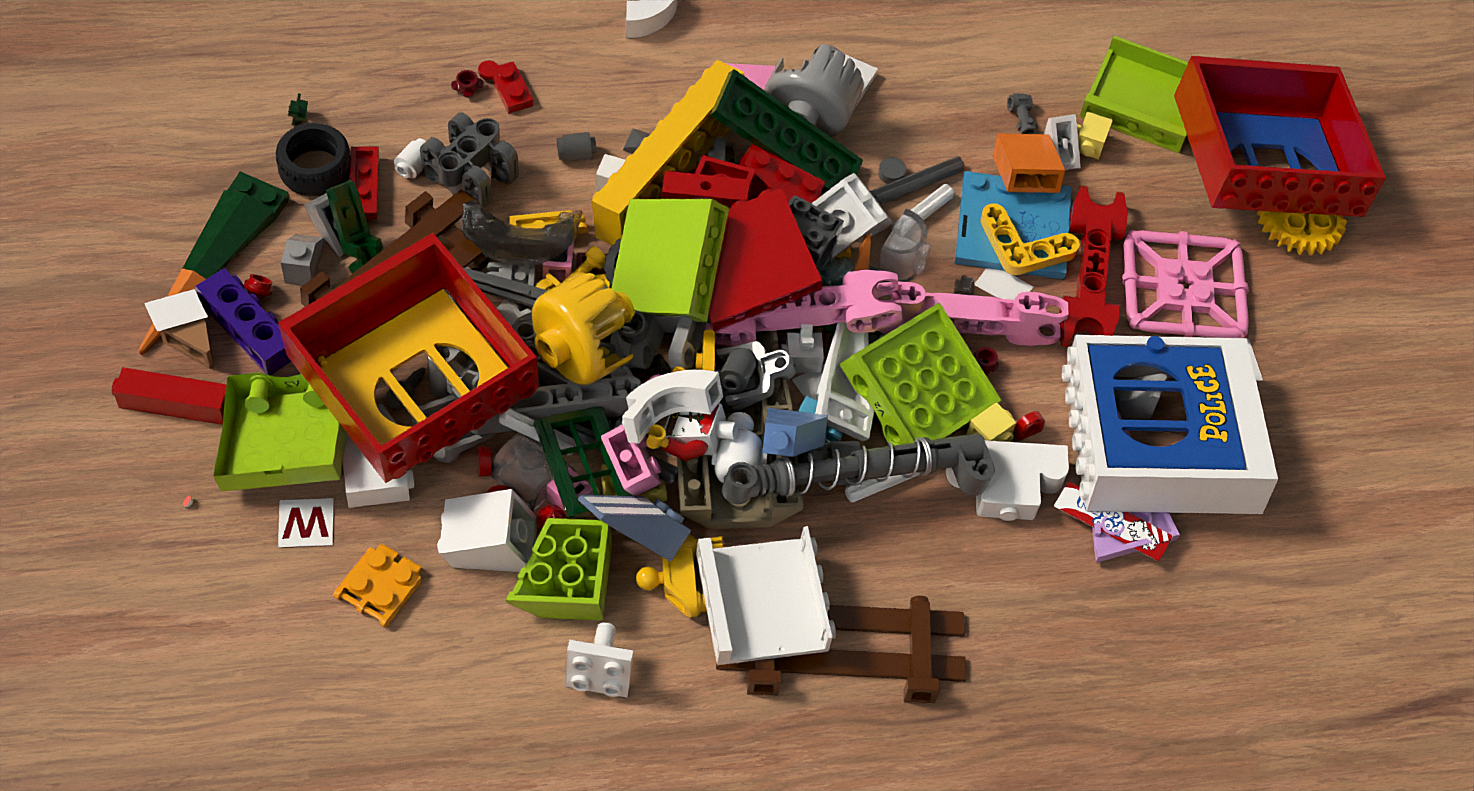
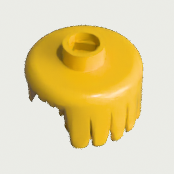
(572, 323)

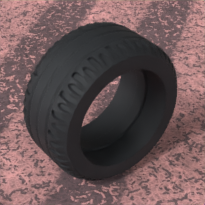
(313, 138)

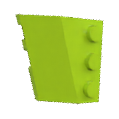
(566, 571)

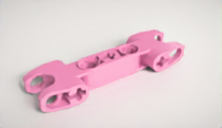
(850, 303)
(986, 315)

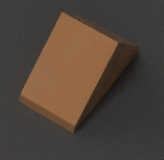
(191, 340)

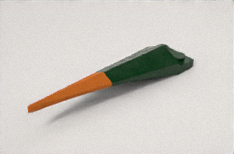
(235, 222)

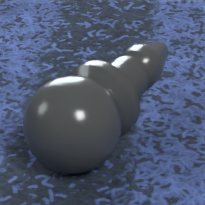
(409, 384)

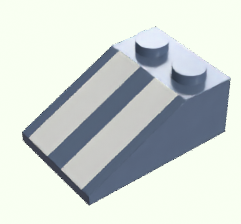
(642, 520)

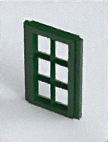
(558, 466)

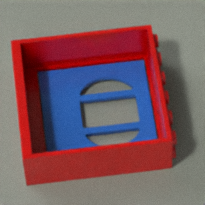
(1283, 108)

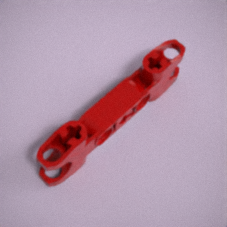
(1098, 226)

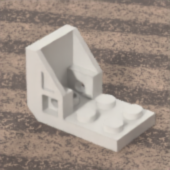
(857, 207)

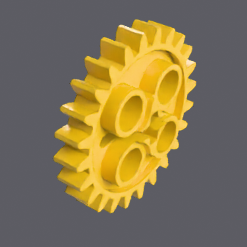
(1303, 230)

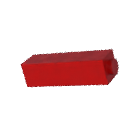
(170, 395)

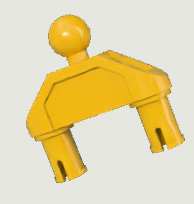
(678, 578)

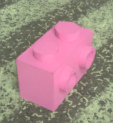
(632, 462)

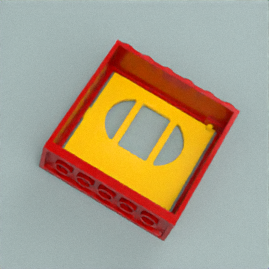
(386, 320)

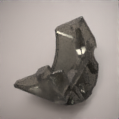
(518, 244)

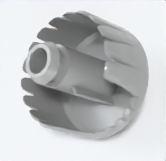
(821, 89)

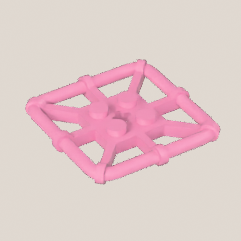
(1197, 274)

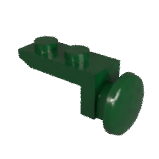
(352, 224)

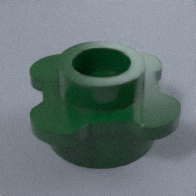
(297, 109)

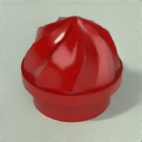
(549, 512)

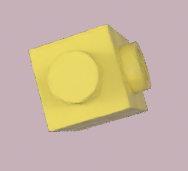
(1093, 134)
(993, 424)

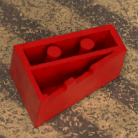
(777, 173)

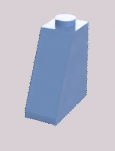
(793, 432)

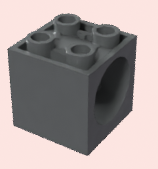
(818, 230)

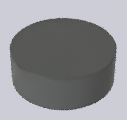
(891, 170)

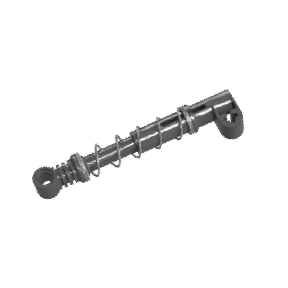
(921, 456)

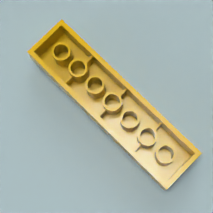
(671, 147)

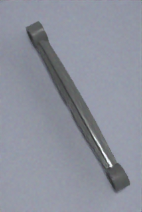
(527, 295)

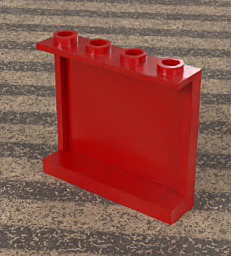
(760, 261)

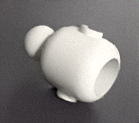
(745, 448)

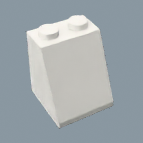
(487, 532)

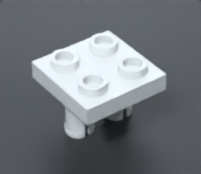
(599, 665)

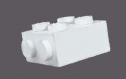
(365, 485)

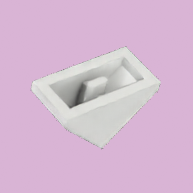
(1065, 139)

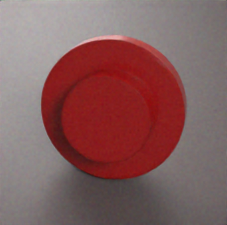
(259, 285)

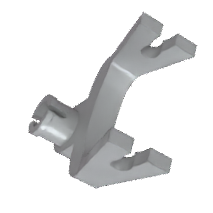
(771, 366)

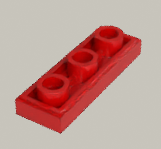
(698, 186)

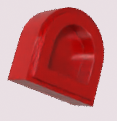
(1029, 425)

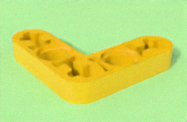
(1024, 252)

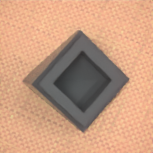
(634, 140)

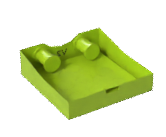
(921, 379)
(276, 434)

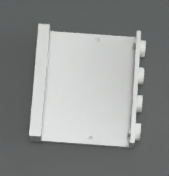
(765, 599)

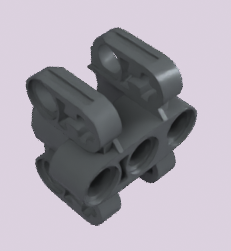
(470, 149)

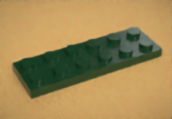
(782, 131)

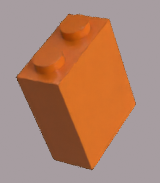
(1028, 163)

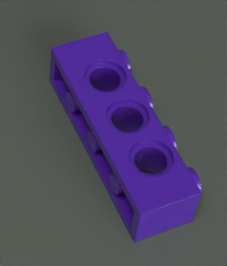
(215, 297)

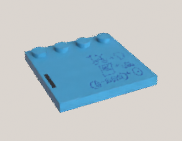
(1031, 213)

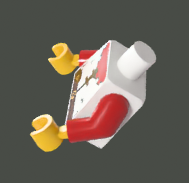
(692, 433)

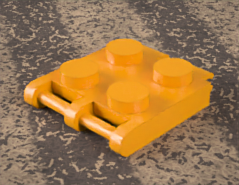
(380, 583)

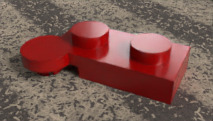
(508, 84)

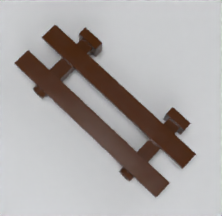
(423, 221)
(919, 667)

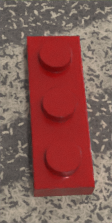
(365, 175)

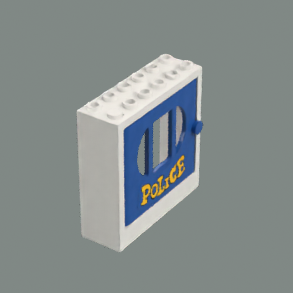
(1219, 464)

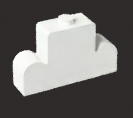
(1019, 478)

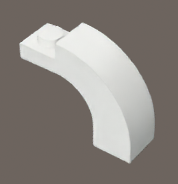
(670, 394)

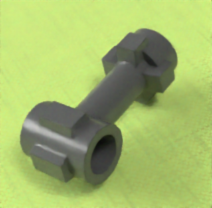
(1022, 104)

